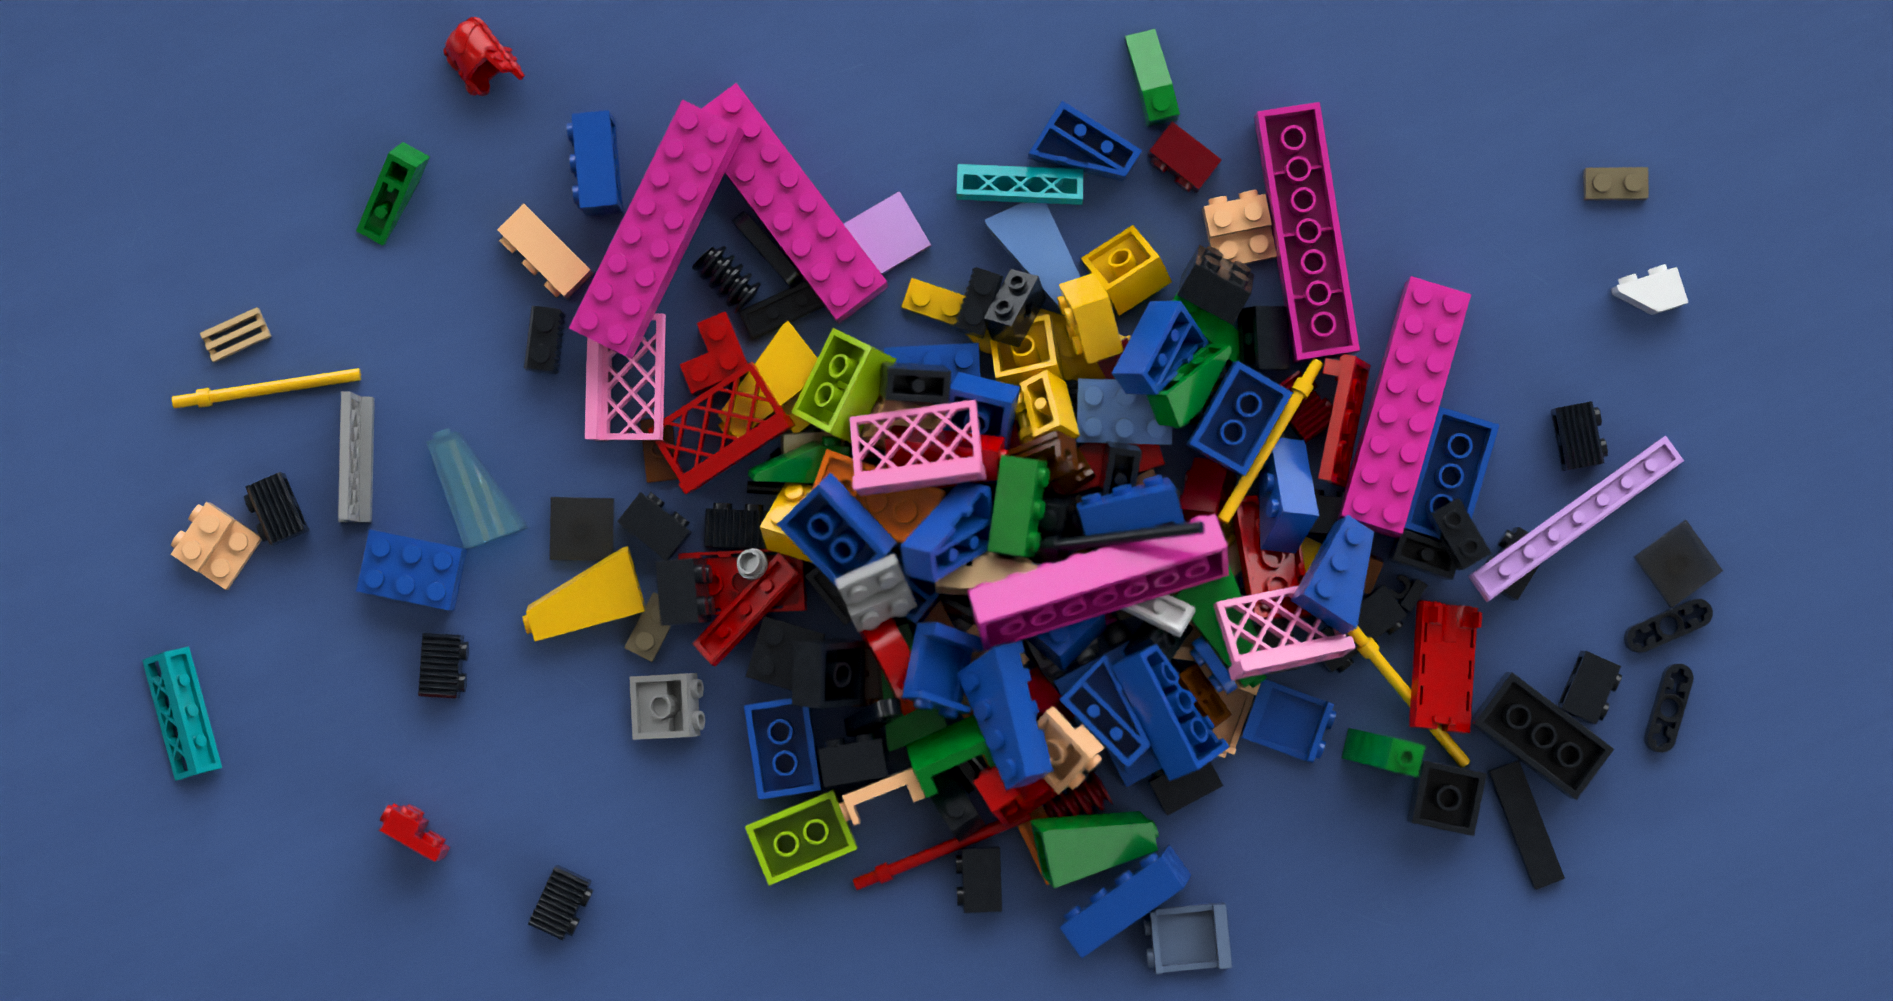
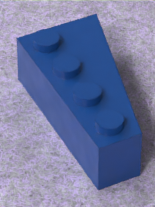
(1167, 713)
(1006, 714)

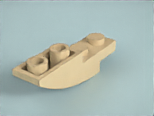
(984, 568)

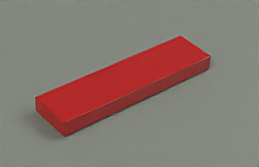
(746, 610)

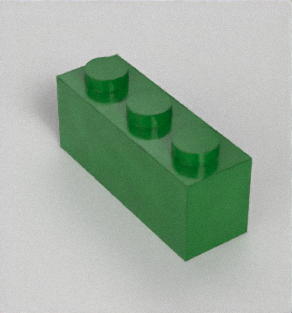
(1018, 506)

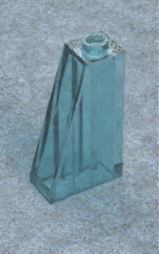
(473, 495)

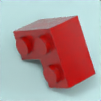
(723, 355)
(1012, 803)

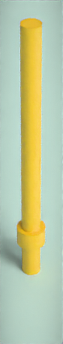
(1301, 390)
(206, 397)
(1369, 649)

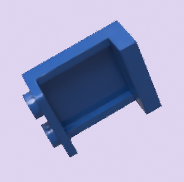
(932, 669)
(1288, 721)

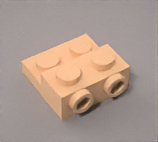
(1240, 227)
(215, 544)
(1069, 751)

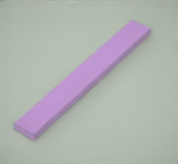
(1575, 518)

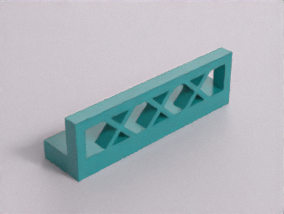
(1019, 184)
(185, 711)

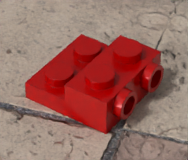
(408, 826)

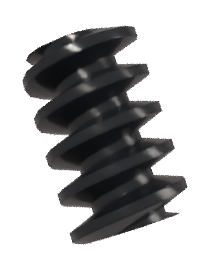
(726, 277)

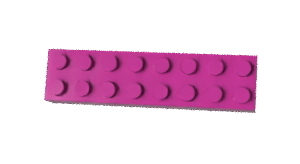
(796, 212)
(657, 229)
(1306, 232)
(1404, 406)
(1096, 584)

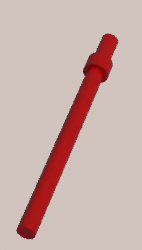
(885, 871)

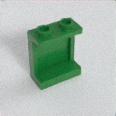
(945, 750)

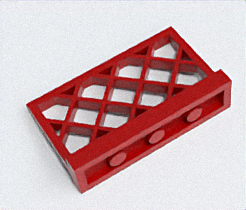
(735, 451)

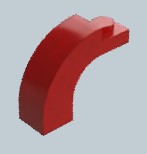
(892, 657)

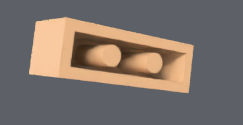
(543, 252)

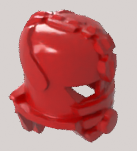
(479, 56)

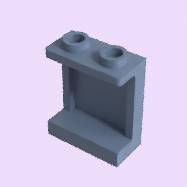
(1188, 938)

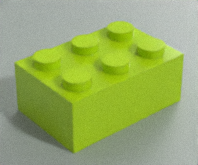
(841, 384)
(801, 837)

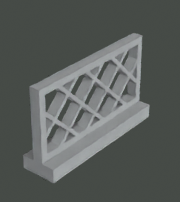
(356, 458)

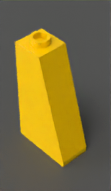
(785, 369)
(591, 598)

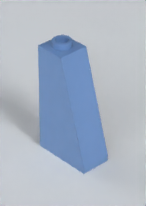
(1035, 245)

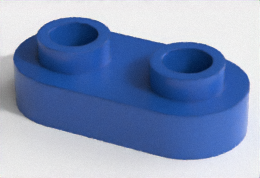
(1205, 655)

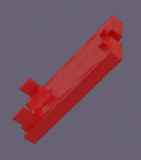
(1341, 436)
(1265, 569)
(729, 583)
(1443, 666)

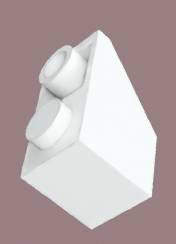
(1653, 293)

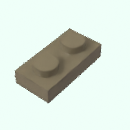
(1616, 183)
(648, 633)

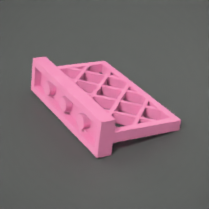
(600, 382)
(918, 475)
(1282, 656)

